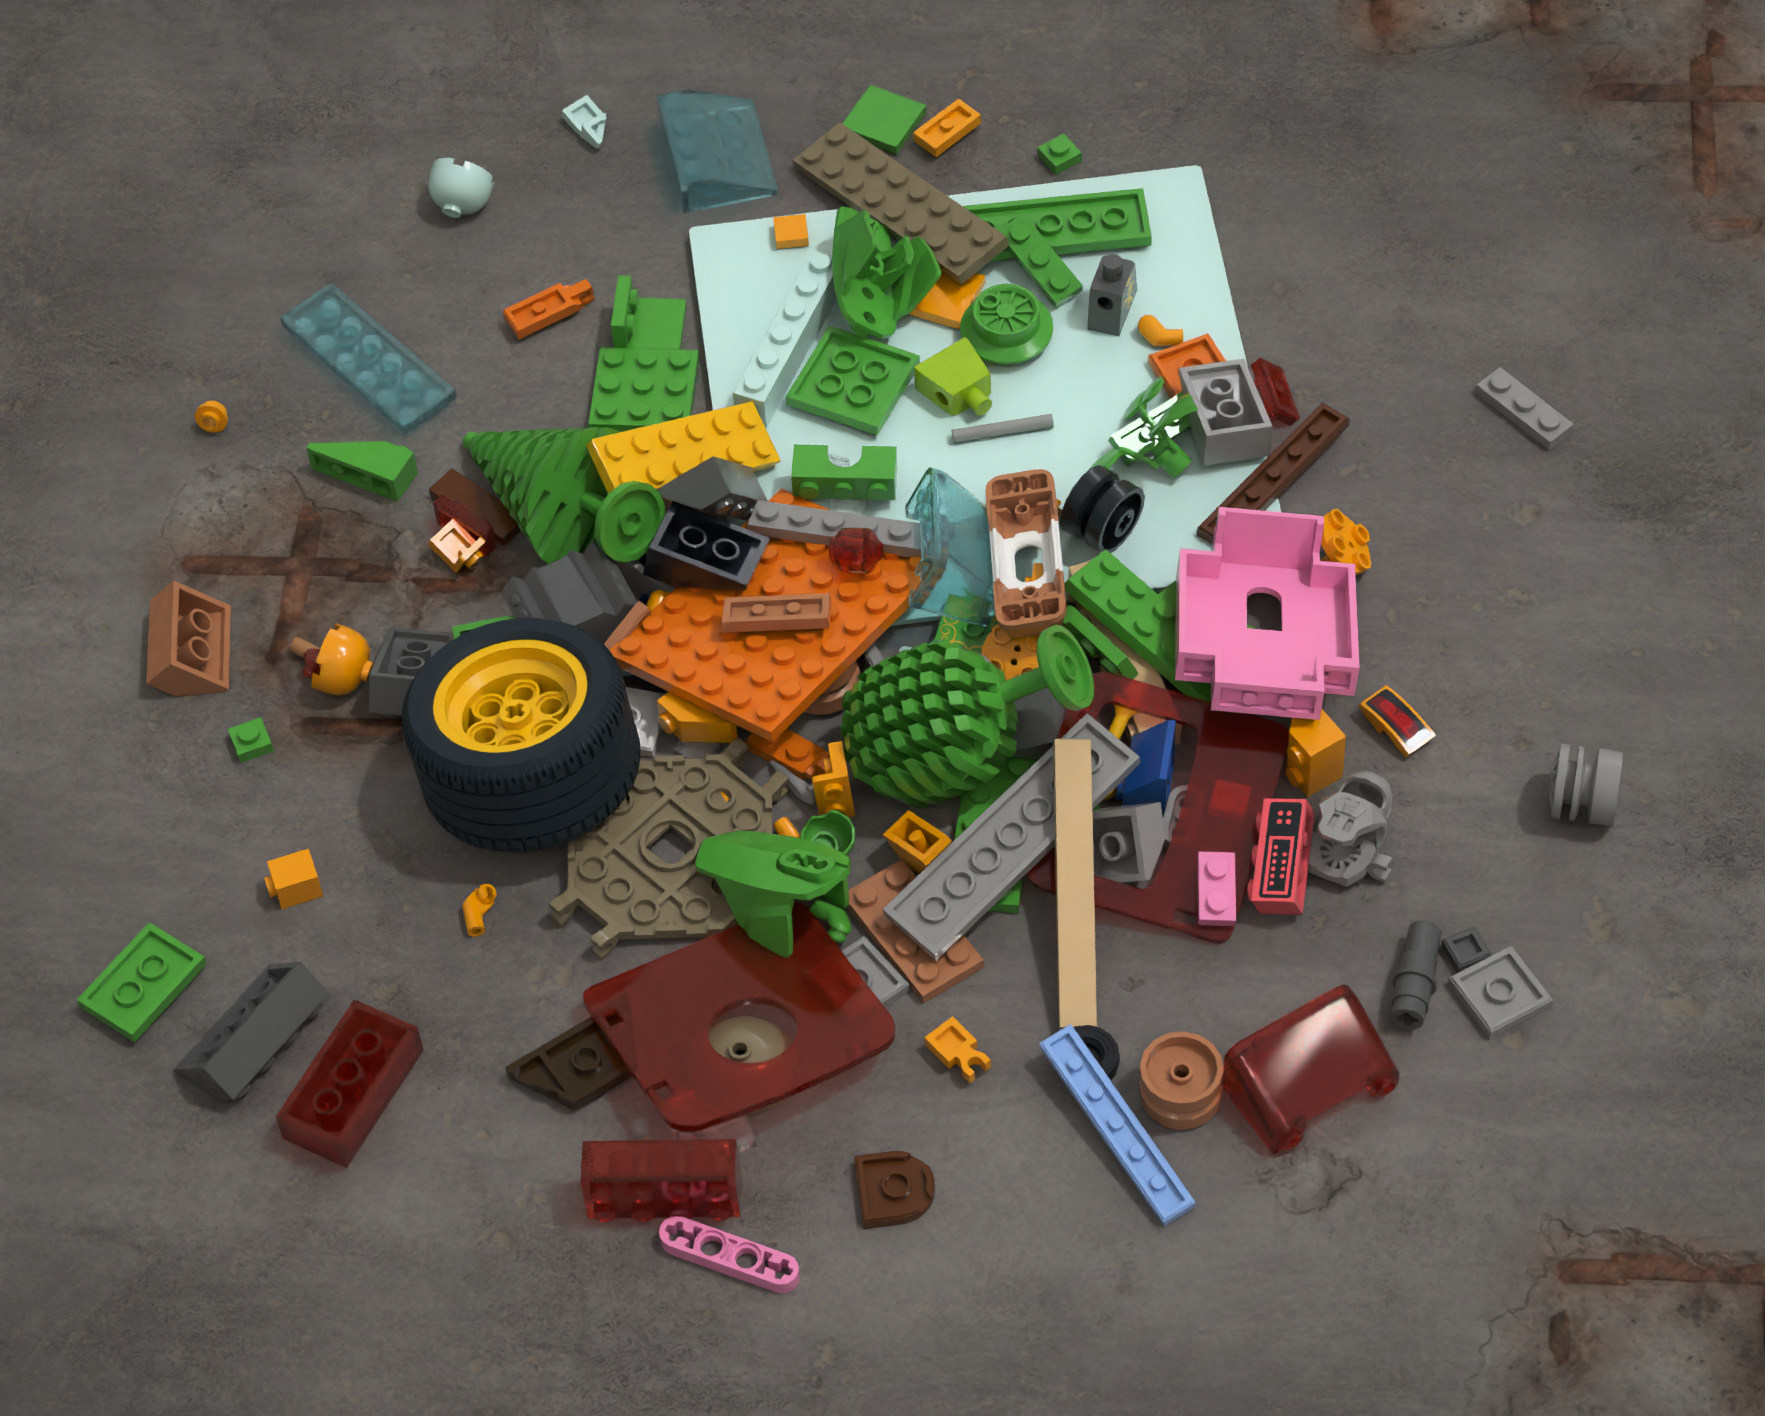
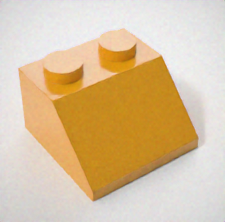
(1315, 753)

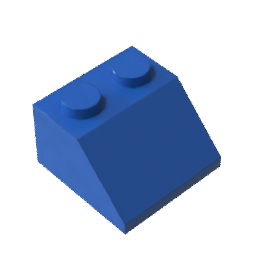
(1153, 776)

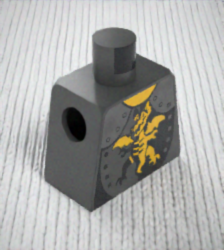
(1113, 281)

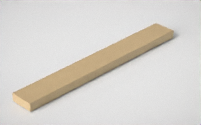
(1074, 883)

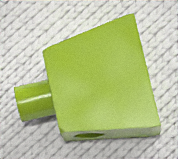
(955, 379)

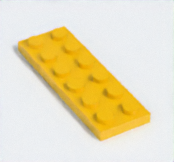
(673, 447)

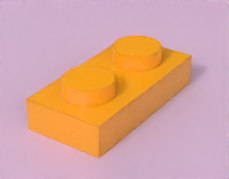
(947, 127)

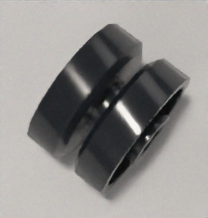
(1102, 509)

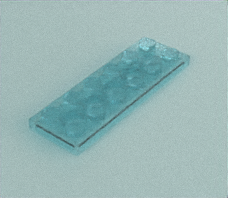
(368, 358)

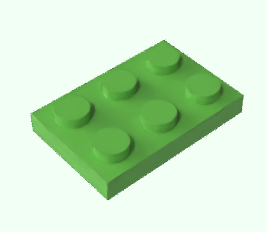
(141, 982)

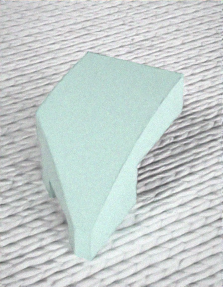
(586, 120)

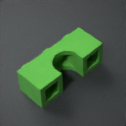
(869, 479)

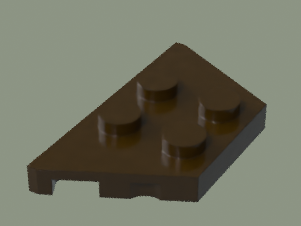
(572, 1065)

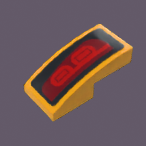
(1398, 719)

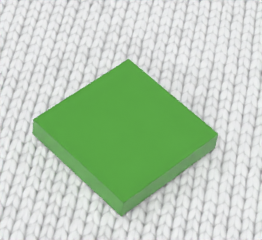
(885, 118)

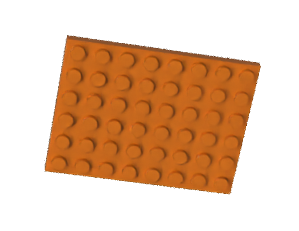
(767, 675)

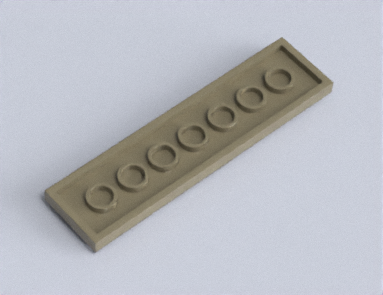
(900, 201)

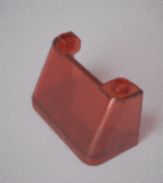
(1306, 1066)

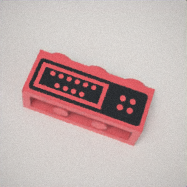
(1281, 856)

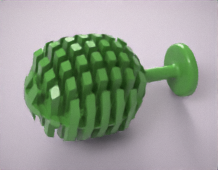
(941, 715)

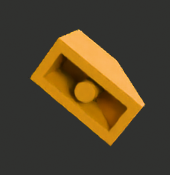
(692, 722)
(916, 841)

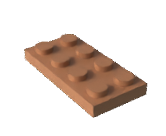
(916, 966)

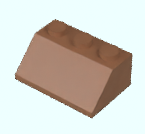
(188, 642)

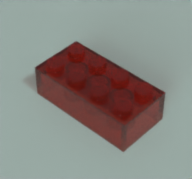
(350, 1083)
(661, 1179)

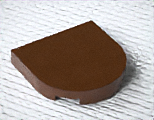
(893, 1188)

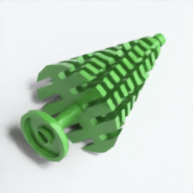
(559, 495)

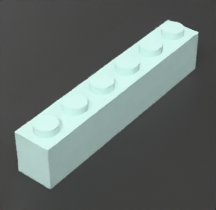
(788, 337)

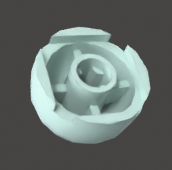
(459, 188)

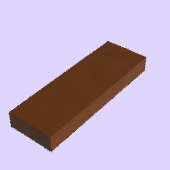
(478, 503)

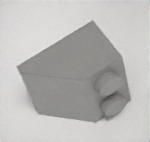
(1127, 841)

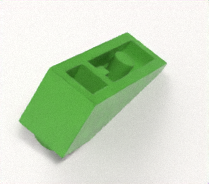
(368, 465)

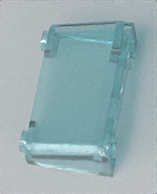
(954, 551)

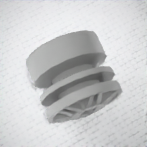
(1586, 784)

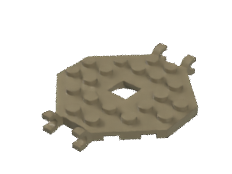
(634, 889)

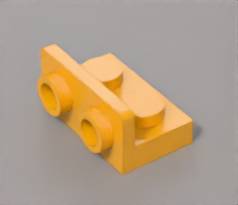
(833, 788)

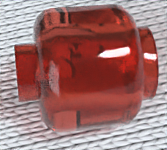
(855, 550)

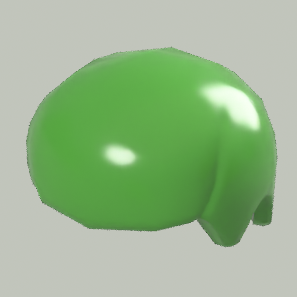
(831, 830)

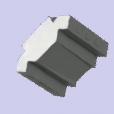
(574, 590)

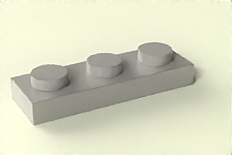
(1524, 408)

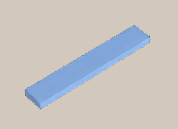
(1117, 1125)

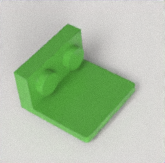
(646, 321)

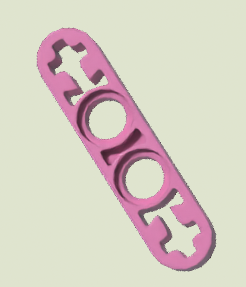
(726, 1259)

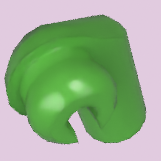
(836, 918)

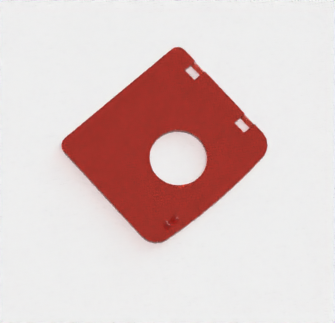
(678, 998)

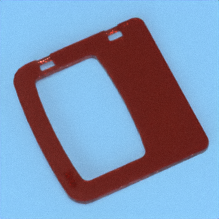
(1230, 776)

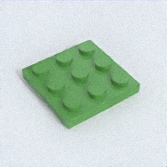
(853, 380)
(642, 387)

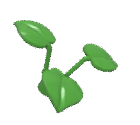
(1166, 451)

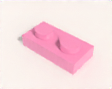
(1216, 888)

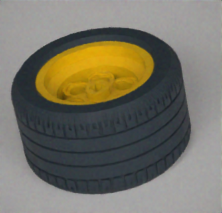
(521, 734)

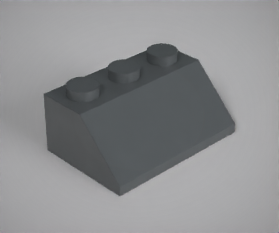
(717, 488)

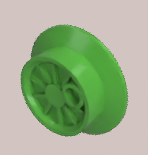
(1007, 324)

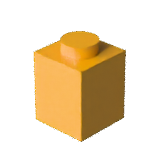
(293, 879)

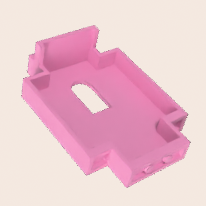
(1259, 668)

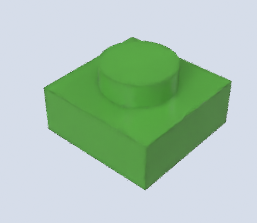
(1059, 154)
(250, 740)

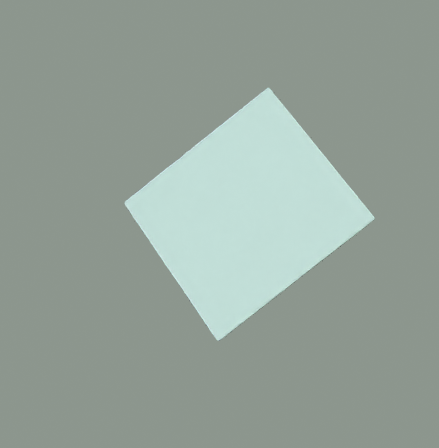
(1078, 378)

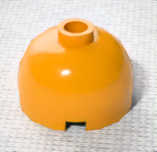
(342, 662)

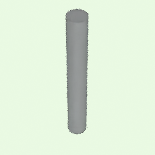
(1002, 428)

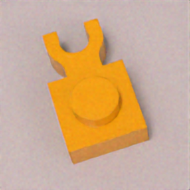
(955, 1045)

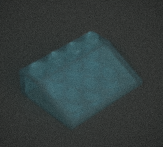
(715, 149)

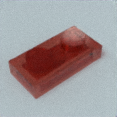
(1275, 391)
(476, 527)

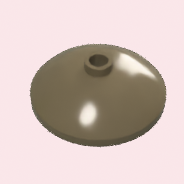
(751, 1034)

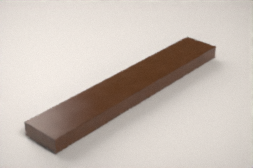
(1282, 465)

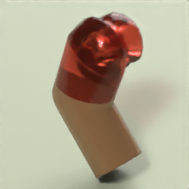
(309, 653)

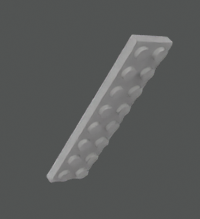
(1000, 846)

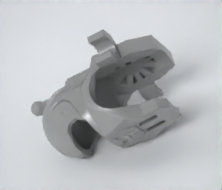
(1358, 826)

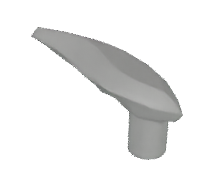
(798, 786)

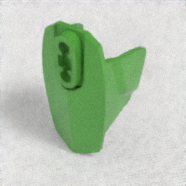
(876, 278)
(765, 874)

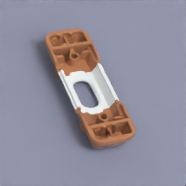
(1019, 516)

